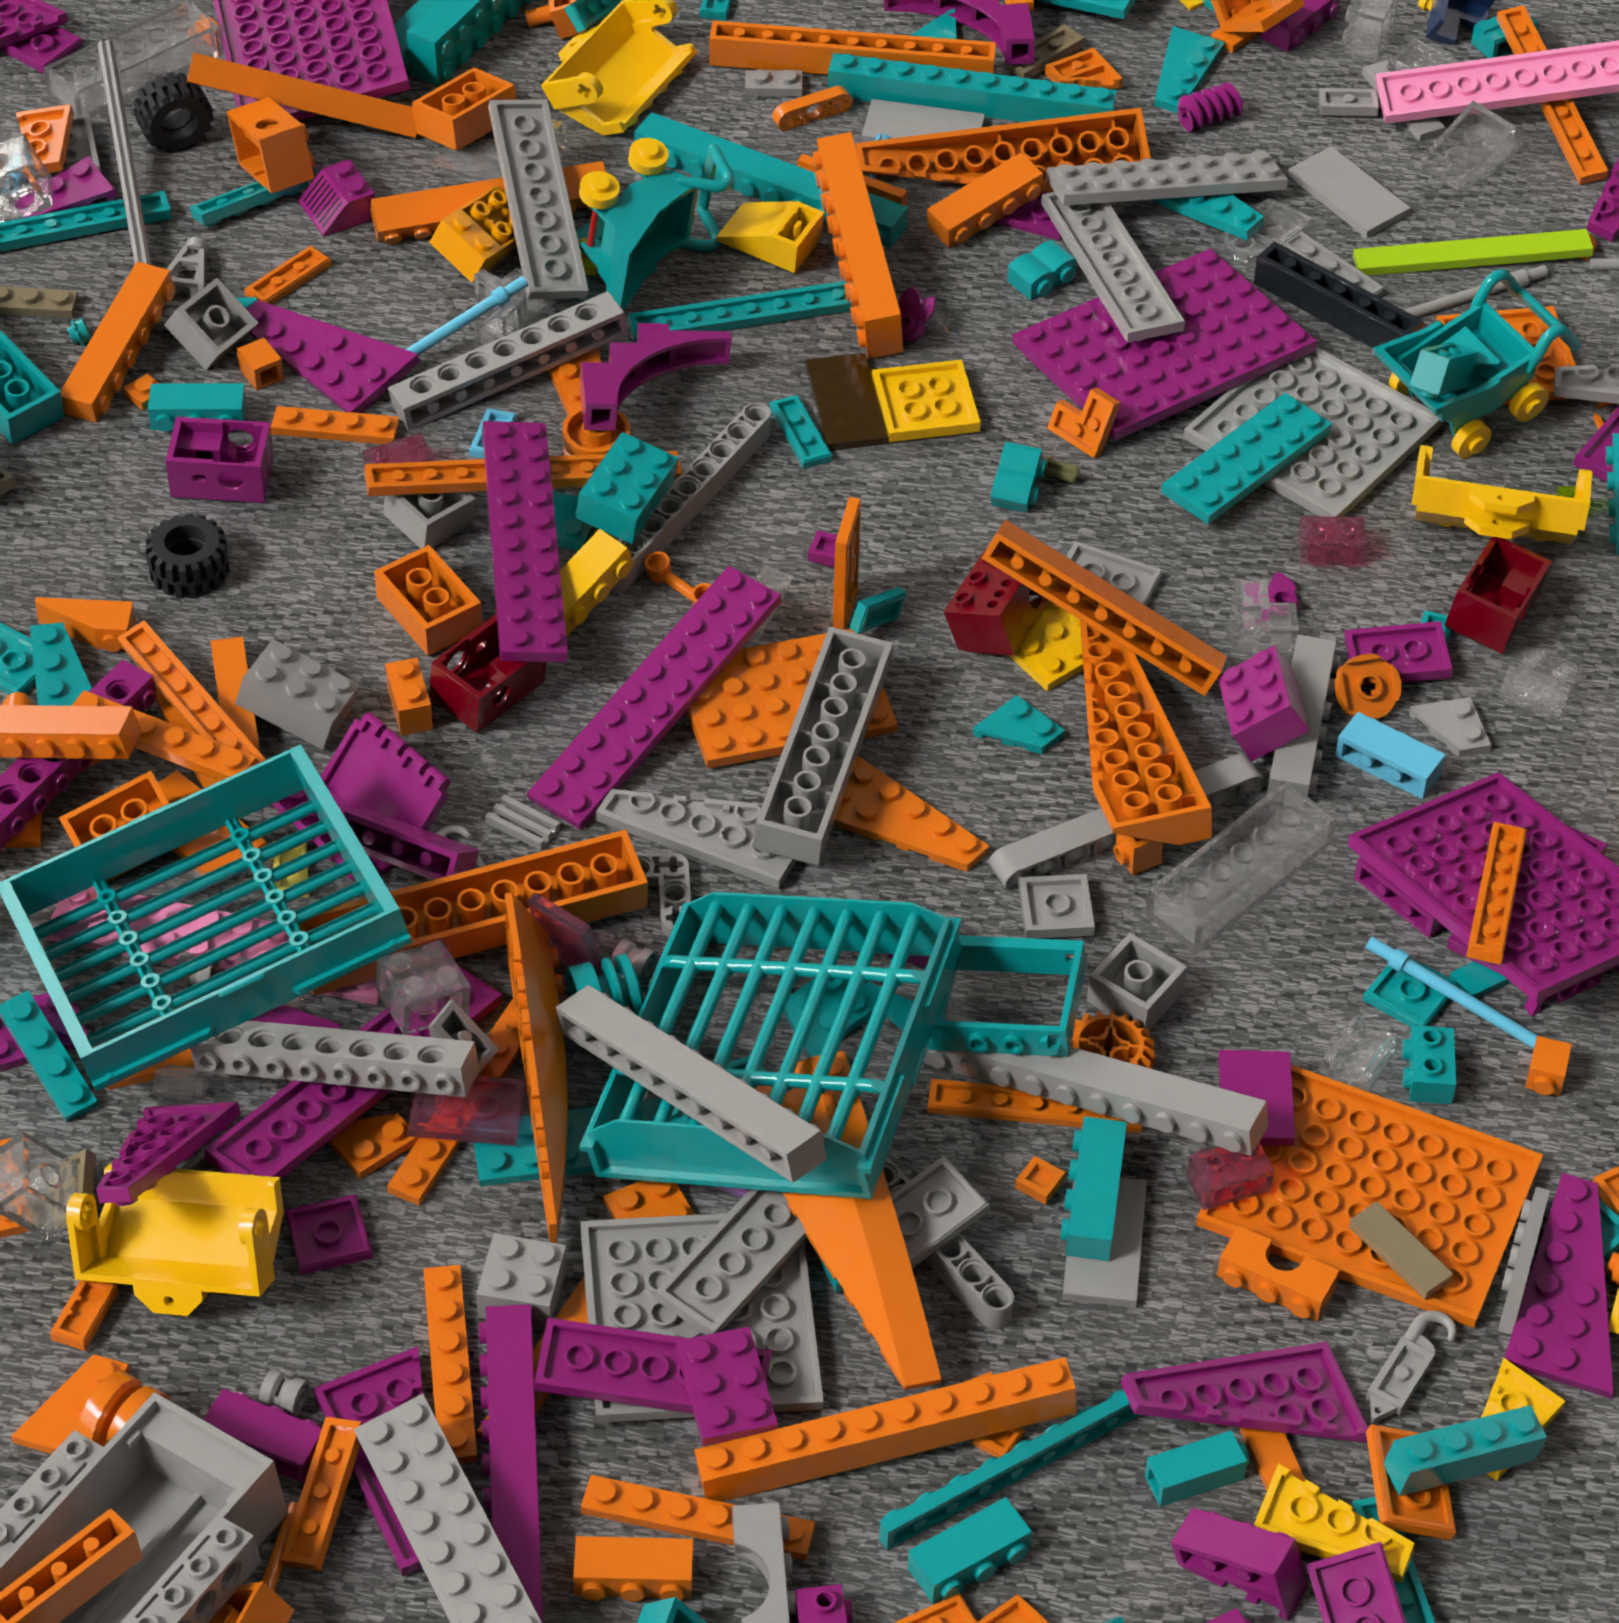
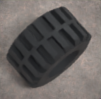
(165, 96)
(187, 555)

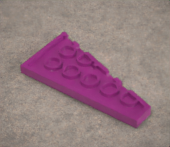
(27, 18)
(333, 360)
(1564, 1307)
(1266, 1390)
(362, 1398)

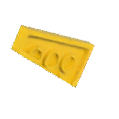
(1325, 1525)

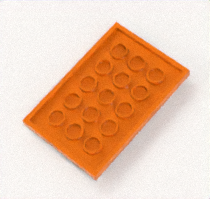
(756, 699)

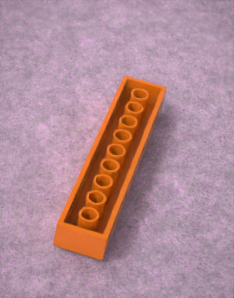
(468, 908)

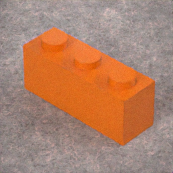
(633, 1568)

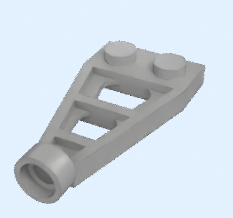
(186, 260)

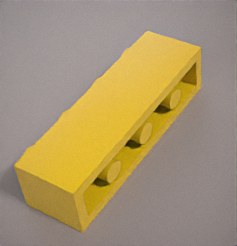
(591, 576)

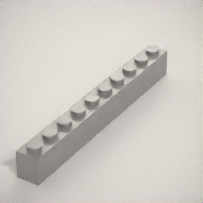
(693, 1083)
(1121, 1091)

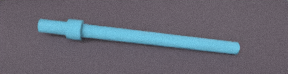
(499, 297)
(1400, 960)

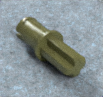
(1061, 470)

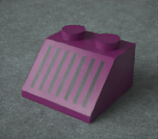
(338, 199)

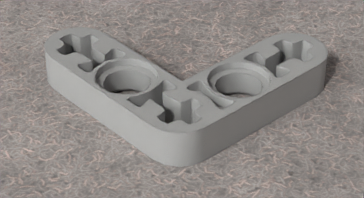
(667, 883)

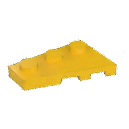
(1516, 1390)

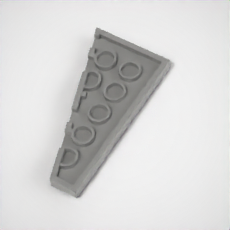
(706, 830)

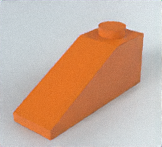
(89, 621)

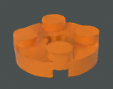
(1378, 671)

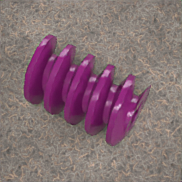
(1209, 106)

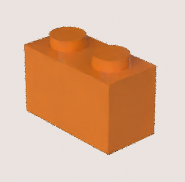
(409, 696)

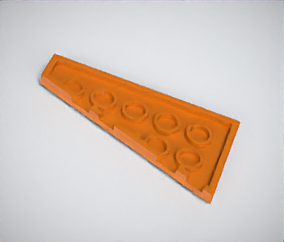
(889, 812)

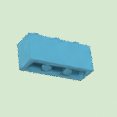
(1390, 755)

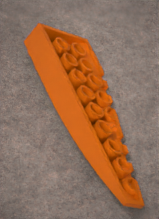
(970, 153)
(1134, 753)
(542, 1049)
(866, 1247)

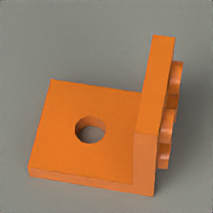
(1253, 14)

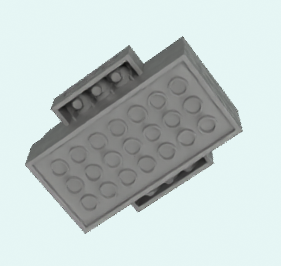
(185, 1491)

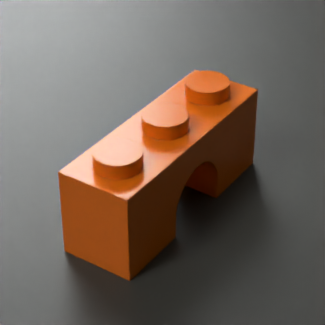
(1301, 1290)

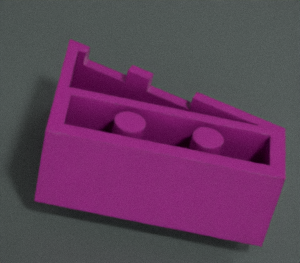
(1243, 1555)

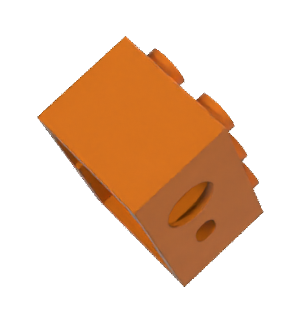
(271, 144)

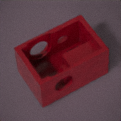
(1497, 593)
(992, 611)
(481, 683)

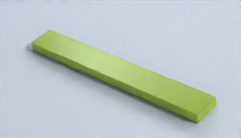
(1473, 252)

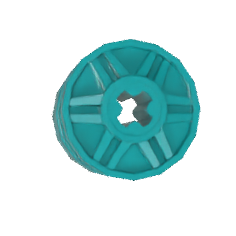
(619, 983)

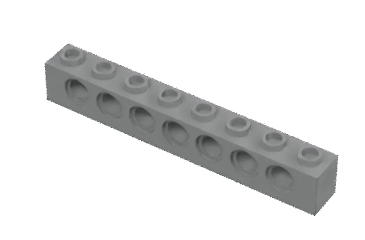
(508, 360)
(341, 1057)

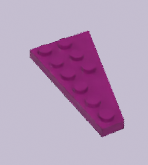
(160, 1144)

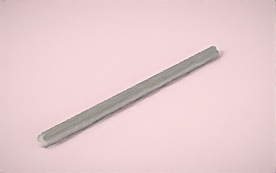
(123, 152)

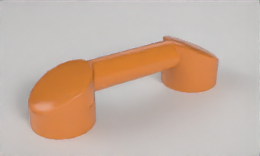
(659, 571)

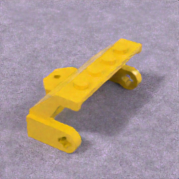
(618, 67)
(1499, 510)
(181, 1238)

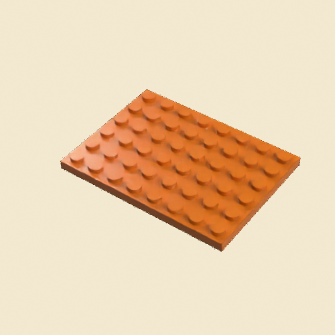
(1432, 1175)

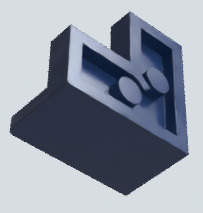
(1449, 14)

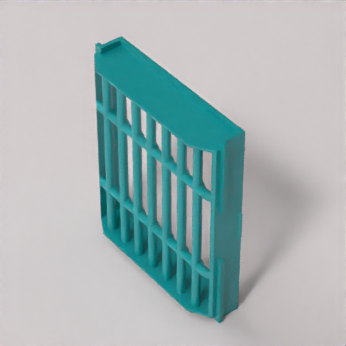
(241, 991)
(699, 1156)

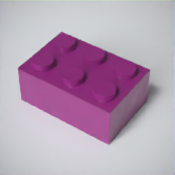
(1263, 703)

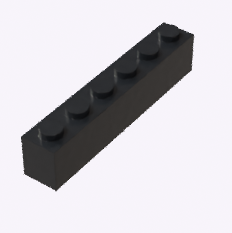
(1331, 297)

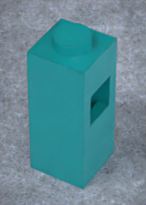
(1196, 1468)

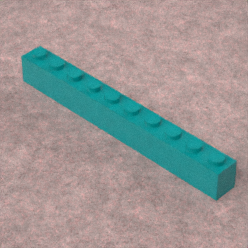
(965, 90)
(759, 173)

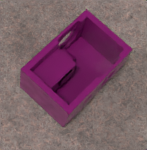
(210, 466)

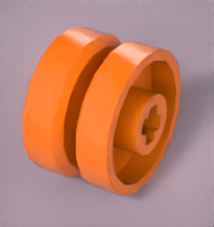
(585, 442)
(113, 1405)

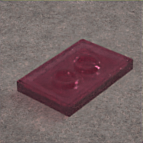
(566, 932)
(485, 1115)

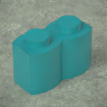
(1042, 270)
(1017, 477)

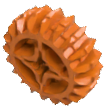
(1125, 1038)

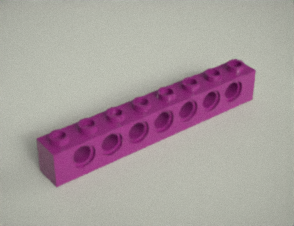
(35, 781)

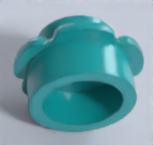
(79, 332)

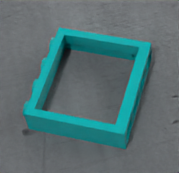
(1016, 956)

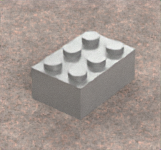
(297, 694)

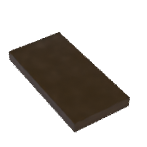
(846, 401)

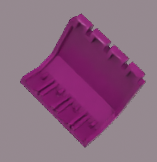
(377, 773)

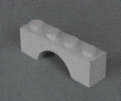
(759, 1539)

